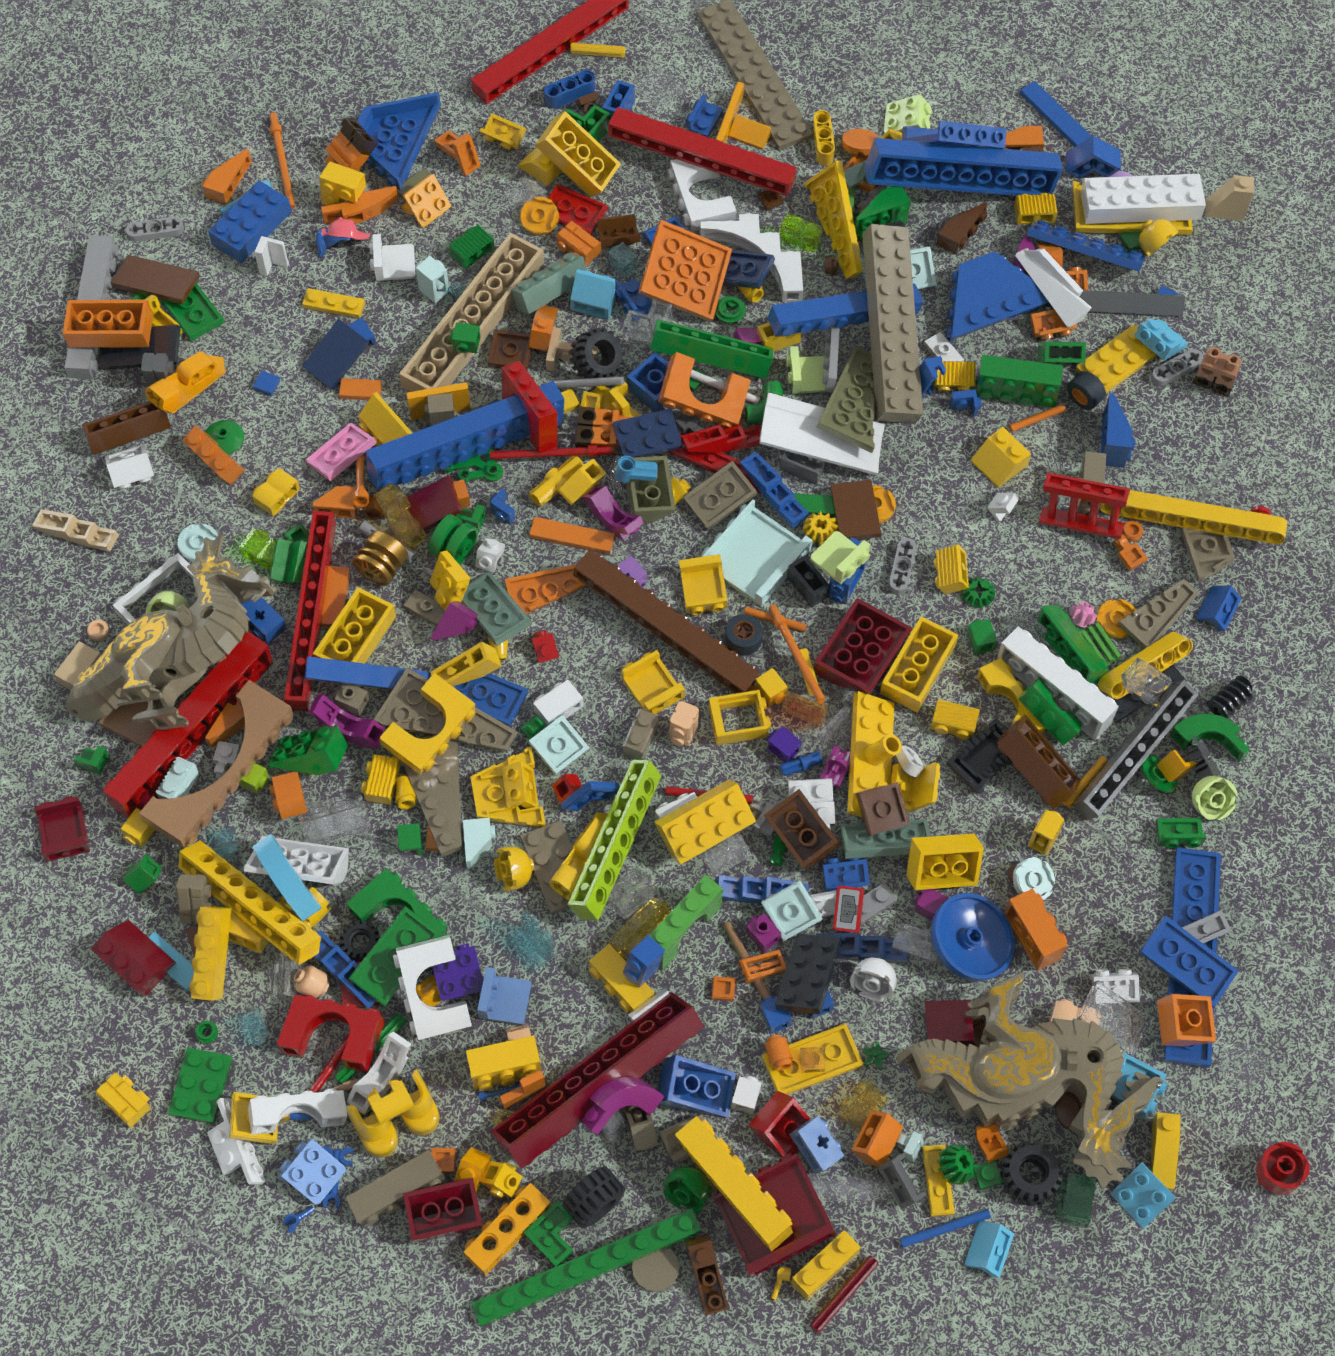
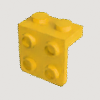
(920, 790)

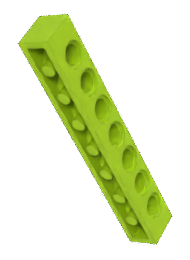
(614, 840)

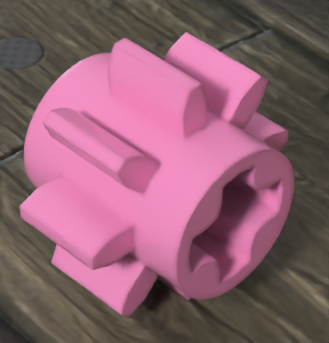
(1083, 614)

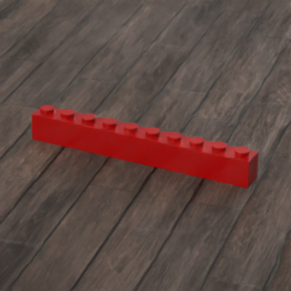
(545, 47)
(702, 151)
(310, 608)

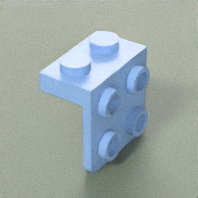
(312, 1171)

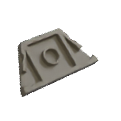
(1207, 552)

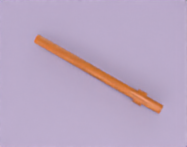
(276, 132)
(781, 624)

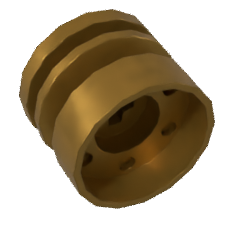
(380, 558)

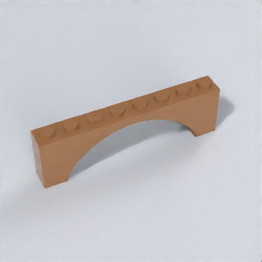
(185, 816)

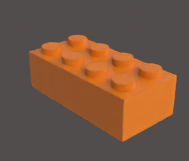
(108, 323)

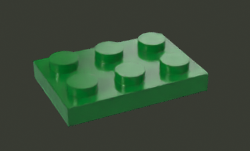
(200, 1085)

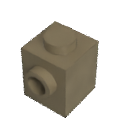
(351, 699)

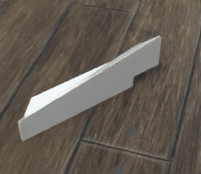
(1055, 285)

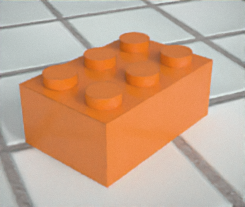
(1035, 929)

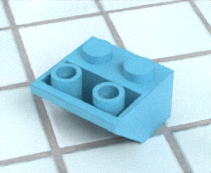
(593, 294)

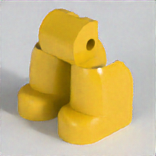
(377, 1130)

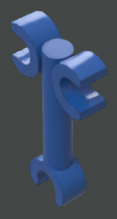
(339, 1155)

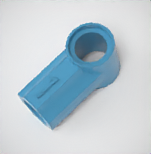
(635, 470)

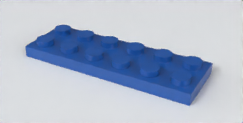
(1079, 243)

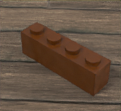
(125, 427)

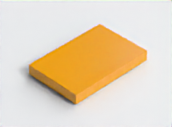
(418, 398)

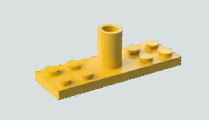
(871, 746)

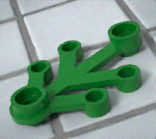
(484, 467)

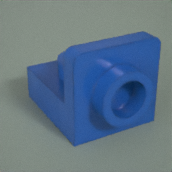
(965, 399)

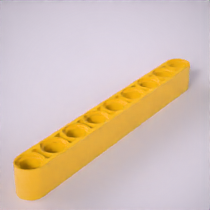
(1203, 517)

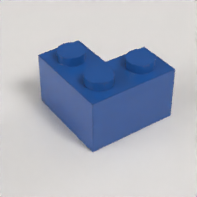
(1093, 156)

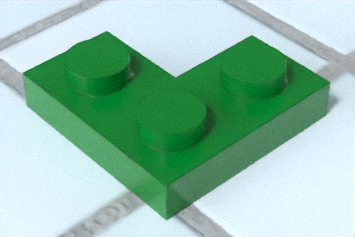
(546, 1237)

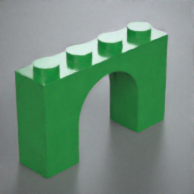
(388, 891)

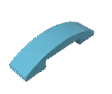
(286, 878)

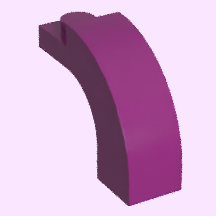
(610, 513)
(354, 729)
(616, 1095)

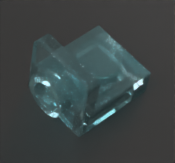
(226, 842)

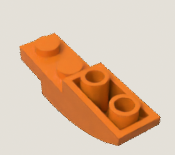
(368, 206)

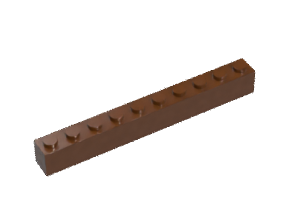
(665, 622)

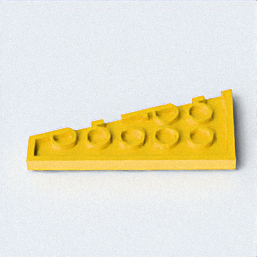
(835, 213)

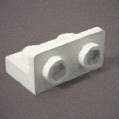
(1123, 983)

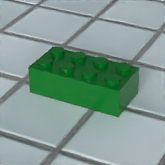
(1019, 381)

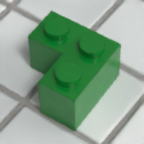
(594, 122)

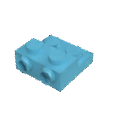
(1160, 338)
(1129, 1067)

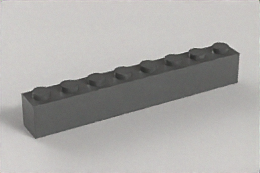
(1135, 750)

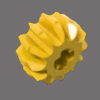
(819, 527)

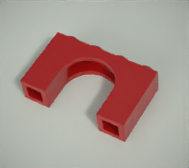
(539, 409)
(308, 1013)

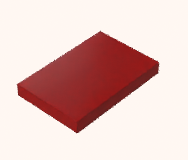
(577, 208)

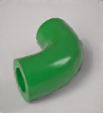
(755, 412)

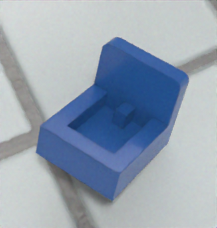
(500, 509)

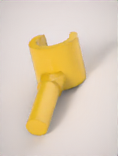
(782, 1275)

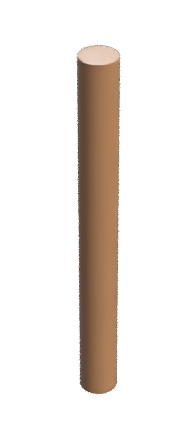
(764, 992)

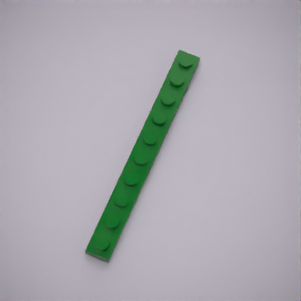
(586, 1267)

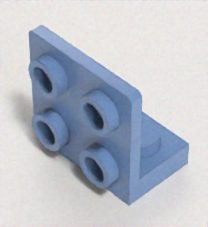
(503, 998)

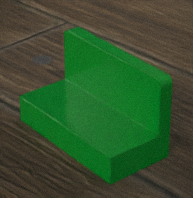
(288, 561)

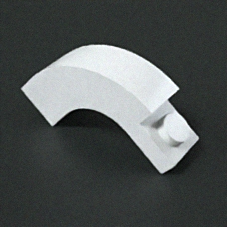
(387, 1067)

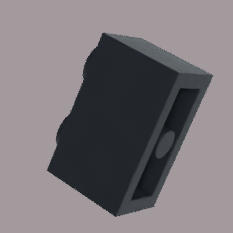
(808, 581)

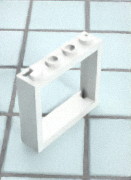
(153, 579)

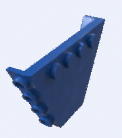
(400, 132)
(989, 293)

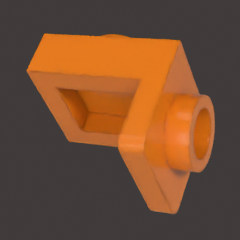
(991, 1142)

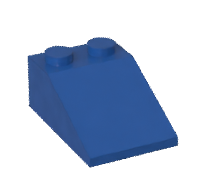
(1116, 434)
(696, 1086)

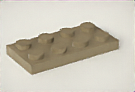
(548, 850)

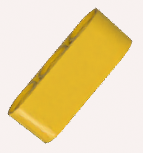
(823, 138)

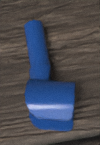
(294, 1219)

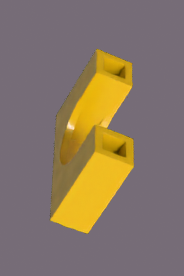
(420, 753)

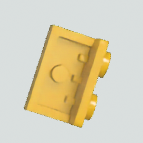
(503, 131)

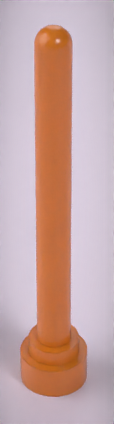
(360, 497)

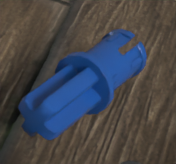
(801, 763)

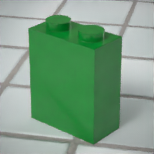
(1062, 352)

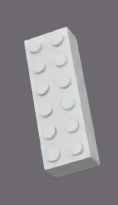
(1142, 198)
(1071, 691)

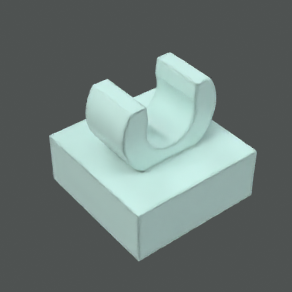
(911, 1145)

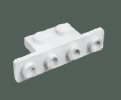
(234, 1152)

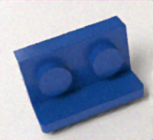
(703, 117)
(631, 298)
(848, 872)

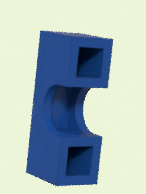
(779, 1020)

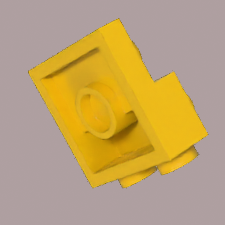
(448, 580)

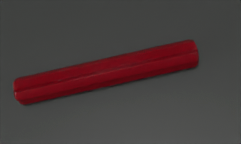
(844, 1294)

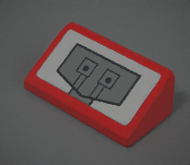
(848, 909)

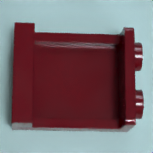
(62, 828)

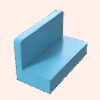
(989, 1248)

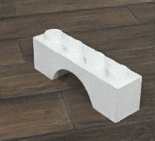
(325, 1107)

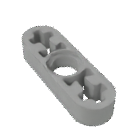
(148, 224)
(1179, 360)
(899, 558)

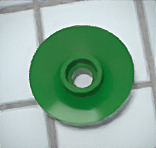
(231, 440)
(1155, 776)

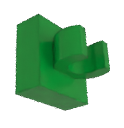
(533, 727)

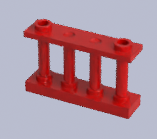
(1085, 490)

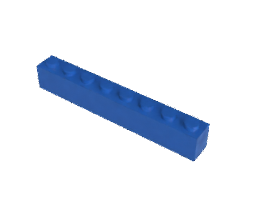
(824, 313)

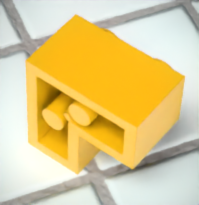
(340, 184)

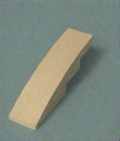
(74, 530)

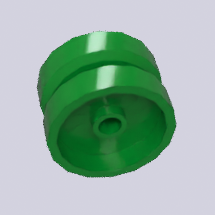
(454, 537)

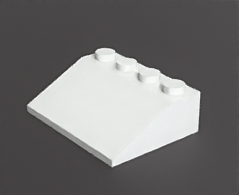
(309, 860)

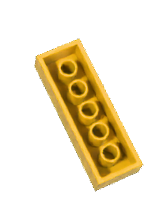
(735, 1185)

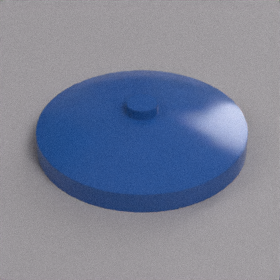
(972, 937)

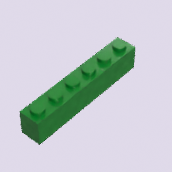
(712, 349)

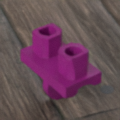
(836, 766)

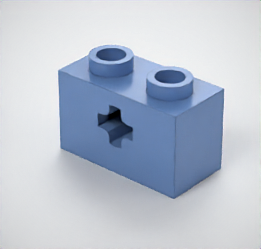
(817, 1156)

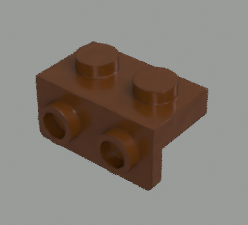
(618, 229)

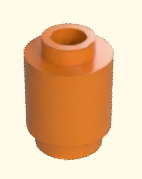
(778, 1052)

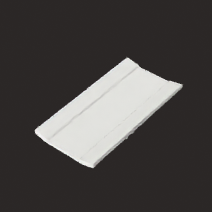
(792, 428)

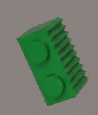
(471, 246)

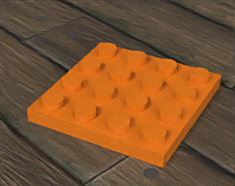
(685, 270)

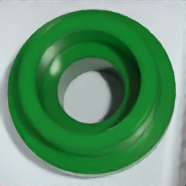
(206, 1025)

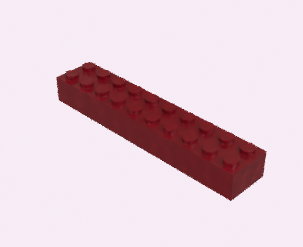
(567, 1099)

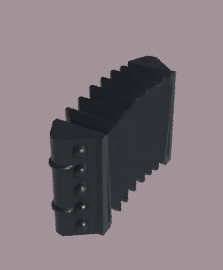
(980, 757)

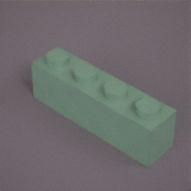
(548, 283)

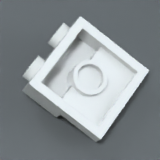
(819, 794)

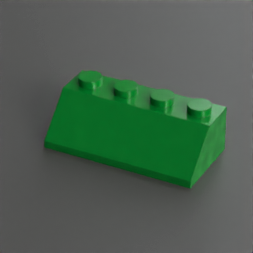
(1070, 644)

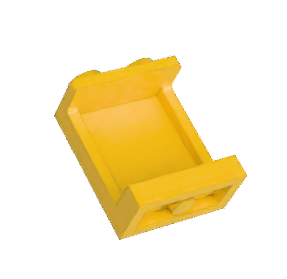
(703, 584)
(652, 683)

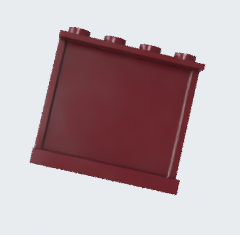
(794, 1194)

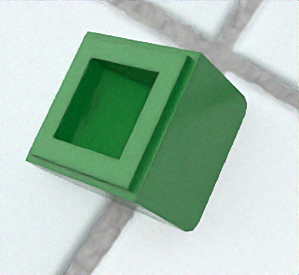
(297, 533)

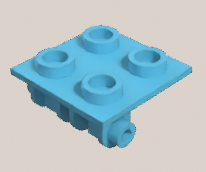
(1142, 1195)

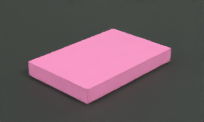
(340, 451)

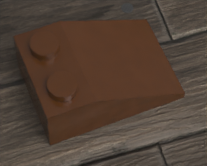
(802, 830)

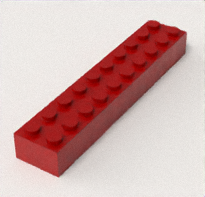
(152, 761)

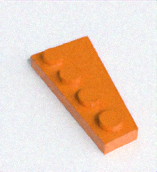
(542, 587)

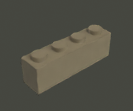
(387, 1191)

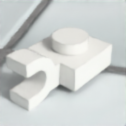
(224, 756)

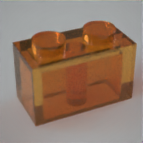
(804, 709)

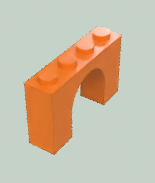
(677, 394)

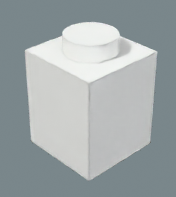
(746, 1094)

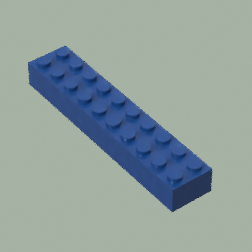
(962, 168)
(454, 440)

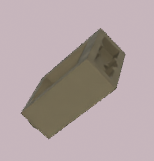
(1094, 470)

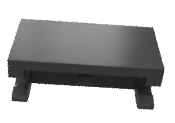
(801, 467)
(900, 1182)

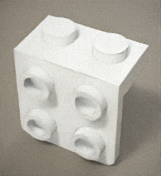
(392, 261)

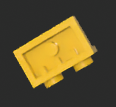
(520, 785)

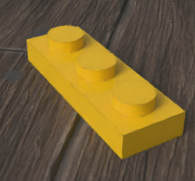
(333, 303)

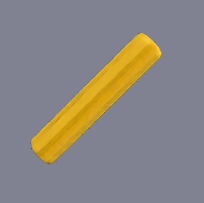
(597, 50)

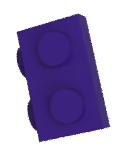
(460, 975)

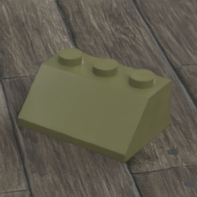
(652, 498)

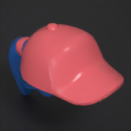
(338, 230)

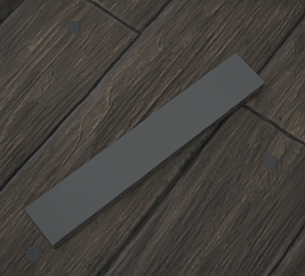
(1134, 302)

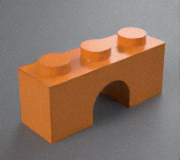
(213, 455)

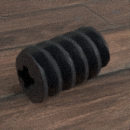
(1231, 697)

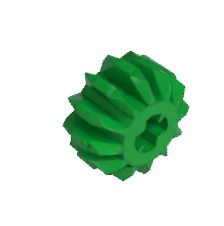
(956, 1164)

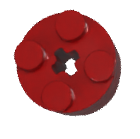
(1294, 1170)

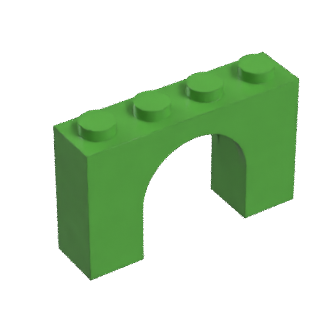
(701, 902)

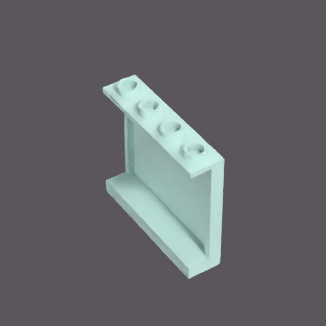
(757, 553)

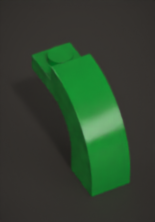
(1213, 728)

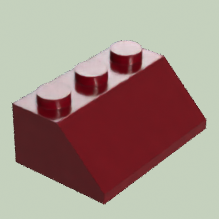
(133, 956)
(442, 1210)

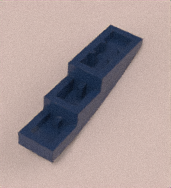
(862, 947)

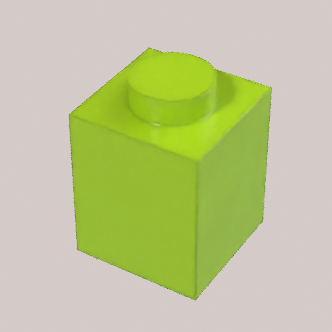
(256, 779)

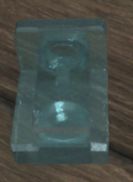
(254, 1027)

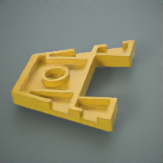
(491, 799)

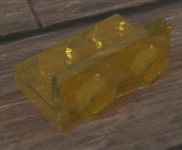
(857, 1108)

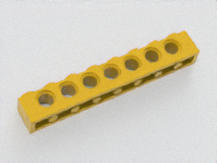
(251, 903)

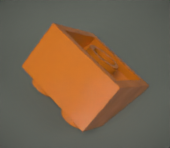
(1186, 1020)

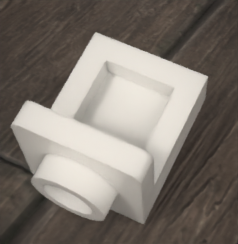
(1002, 504)
(488, 554)

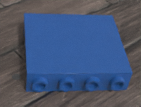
(958, 134)

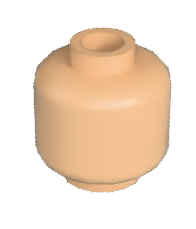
(311, 981)

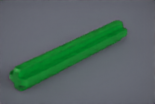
(393, 1025)

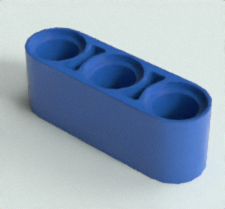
(569, 89)

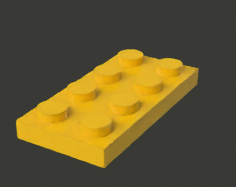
(1118, 359)

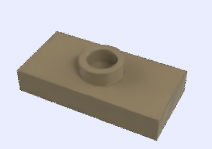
(424, 607)

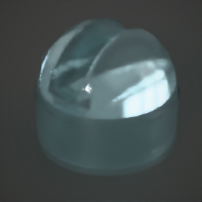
(456, 290)

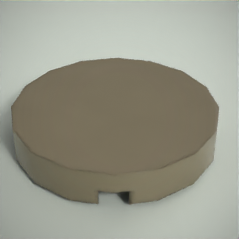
(656, 1271)

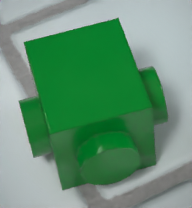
(465, 338)

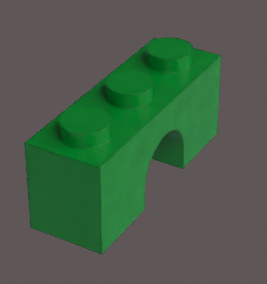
(1039, 701)

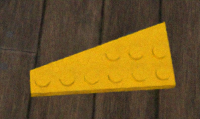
(1183, 226)

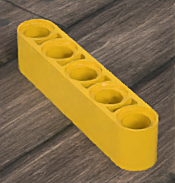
(1158, 655)

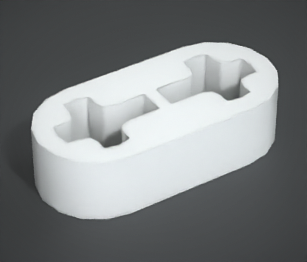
(910, 761)

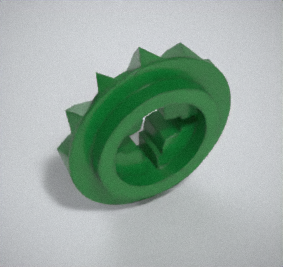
(732, 303)
(971, 596)

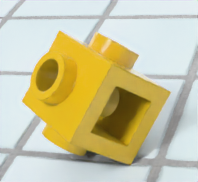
(501, 1179)

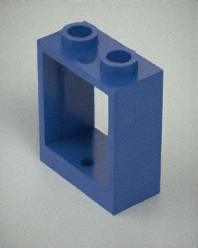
(841, 592)

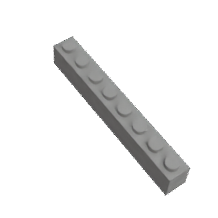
(94, 285)

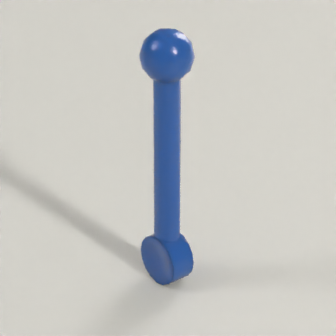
(483, 1095)

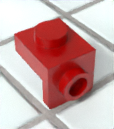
(544, 646)

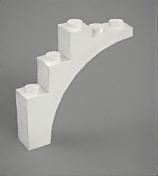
(747, 235)

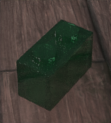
(1076, 1200)

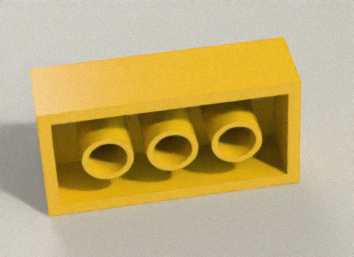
(577, 154)
(357, 628)
(919, 664)
(705, 821)

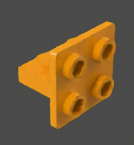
(426, 201)

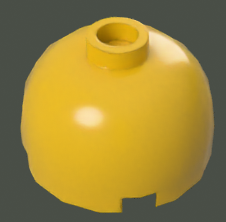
(1155, 235)
(513, 863)

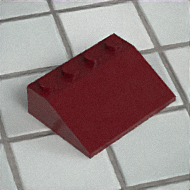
(861, 648)

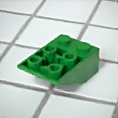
(888, 206)
(311, 751)

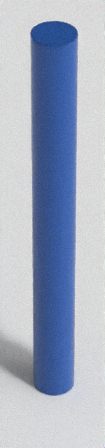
(945, 1228)

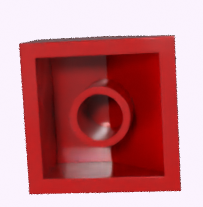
(777, 1121)

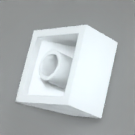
(129, 466)

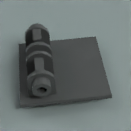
(1200, 755)

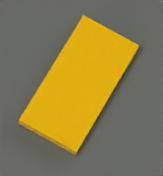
(839, 1056)

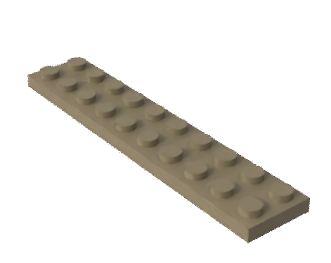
(753, 69)

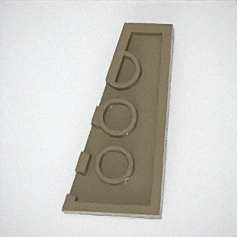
(1157, 616)

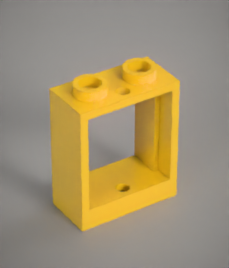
(738, 700)

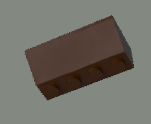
(1038, 762)

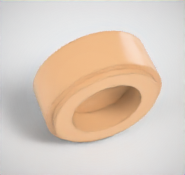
(98, 630)

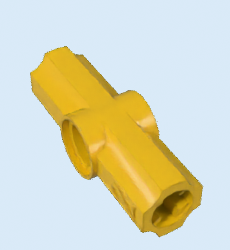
(554, 480)

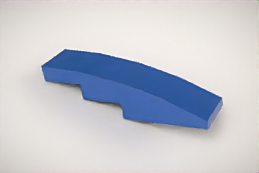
(773, 489)
(751, 889)
(341, 968)

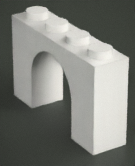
(698, 210)
(428, 1020)

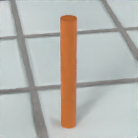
(1037, 417)
(768, 617)

